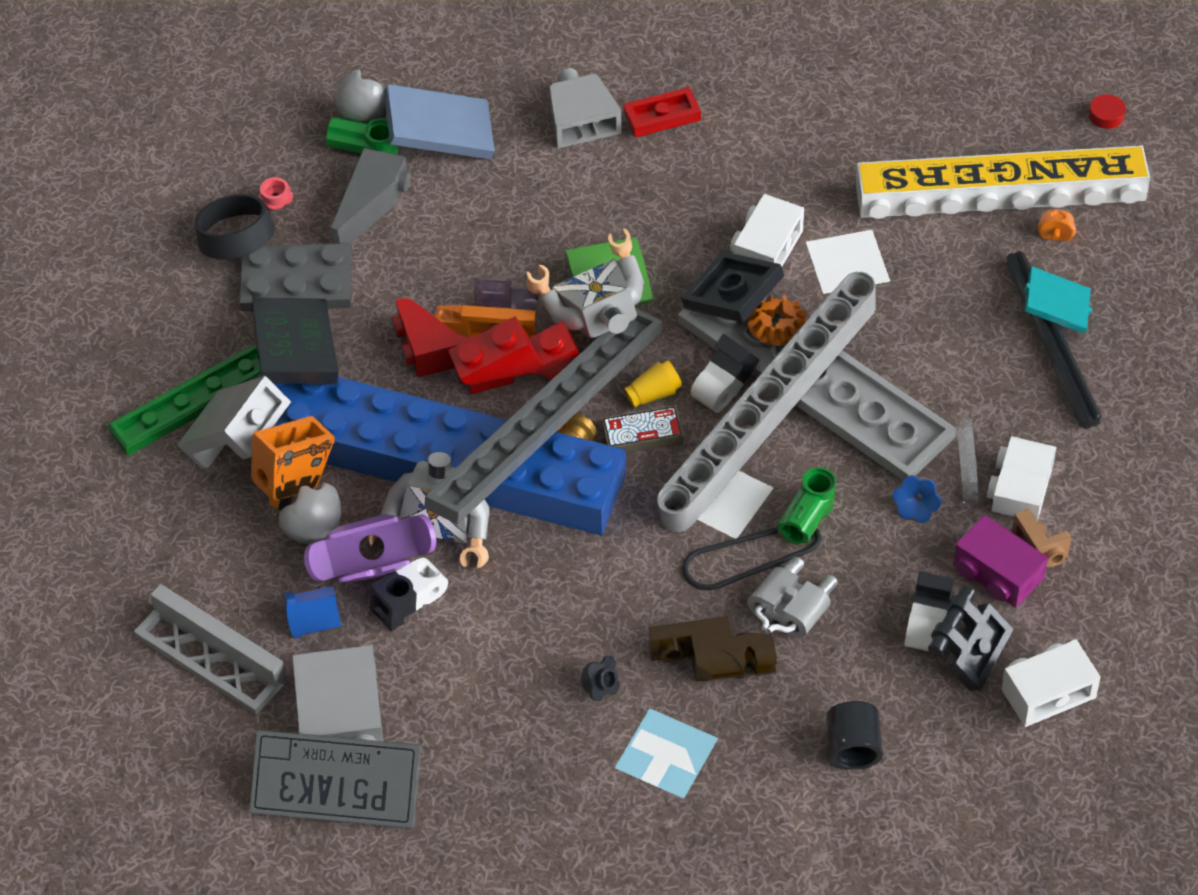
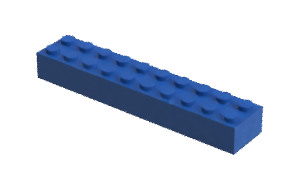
(391, 431)

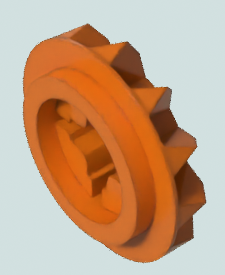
(761, 323)

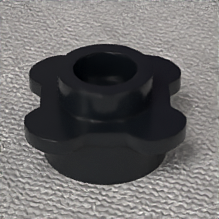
(600, 678)

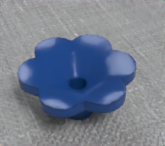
(912, 505)

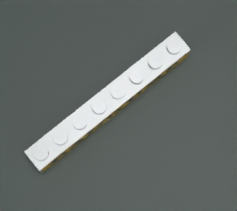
(1002, 181)

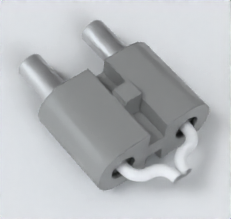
(789, 602)

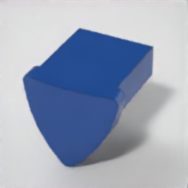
(311, 611)

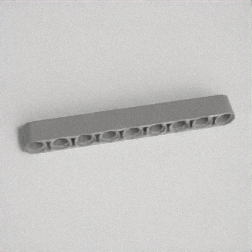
(763, 415)

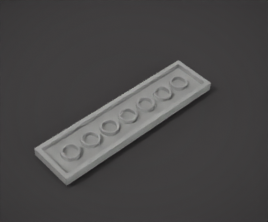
(848, 401)

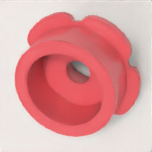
(275, 193)

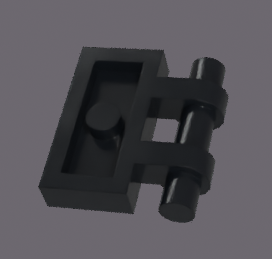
(980, 643)

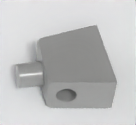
(582, 109)

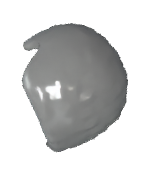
(360, 98)
(312, 514)

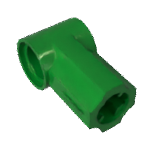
(356, 135)
(809, 506)

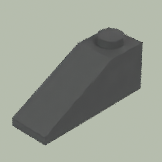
(370, 194)

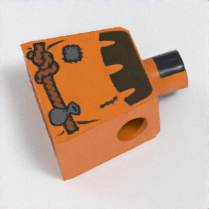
(289, 458)

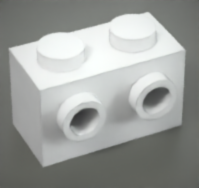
(769, 230)
(1050, 682)

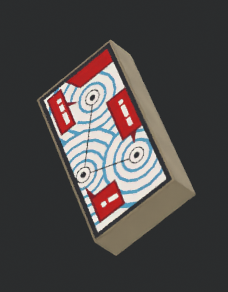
(643, 429)

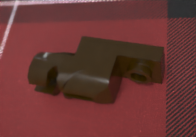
(713, 648)

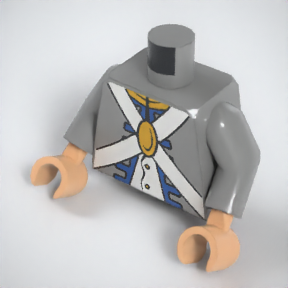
(597, 298)
(408, 497)

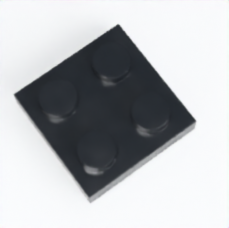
(732, 286)

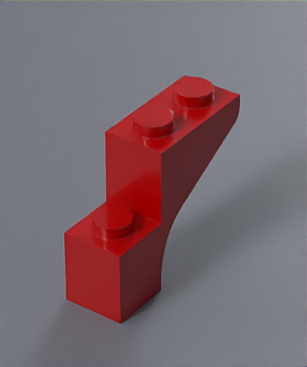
(429, 341)
(509, 352)

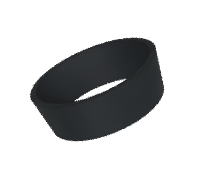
(239, 242)

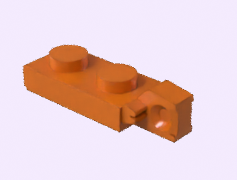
(476, 319)

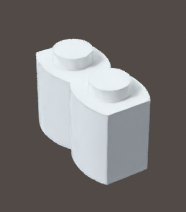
(1022, 477)

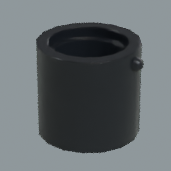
(854, 735)

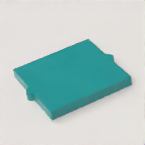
(1057, 300)

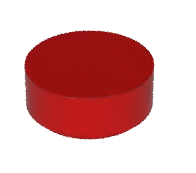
(1107, 111)

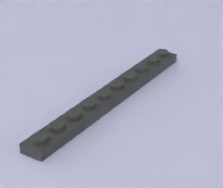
(539, 419)

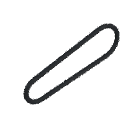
(750, 572)

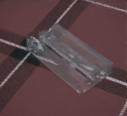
(967, 462)

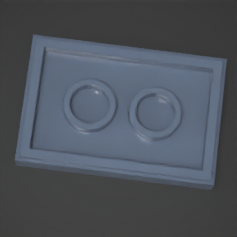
(439, 122)

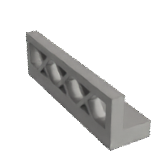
(220, 639)

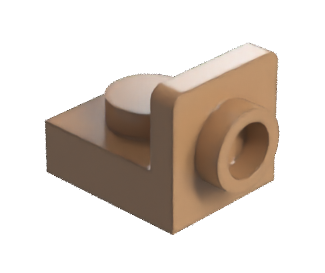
(1036, 535)

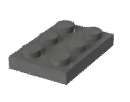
(298, 272)

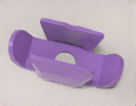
(341, 552)

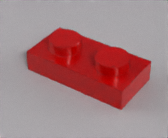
(662, 112)

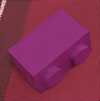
(999, 561)

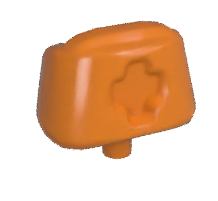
(1056, 225)

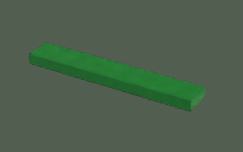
(182, 402)

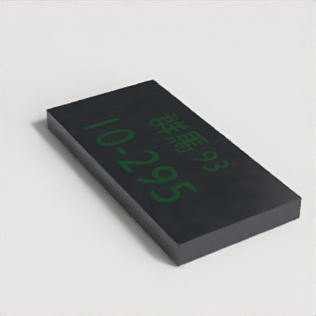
(294, 340)

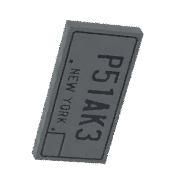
(335, 778)

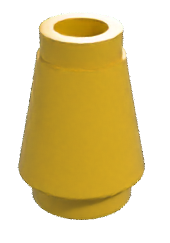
(653, 384)

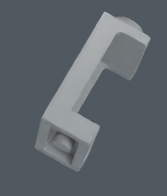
(232, 419)
(338, 693)

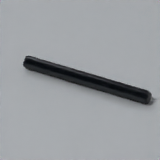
(1058, 350)

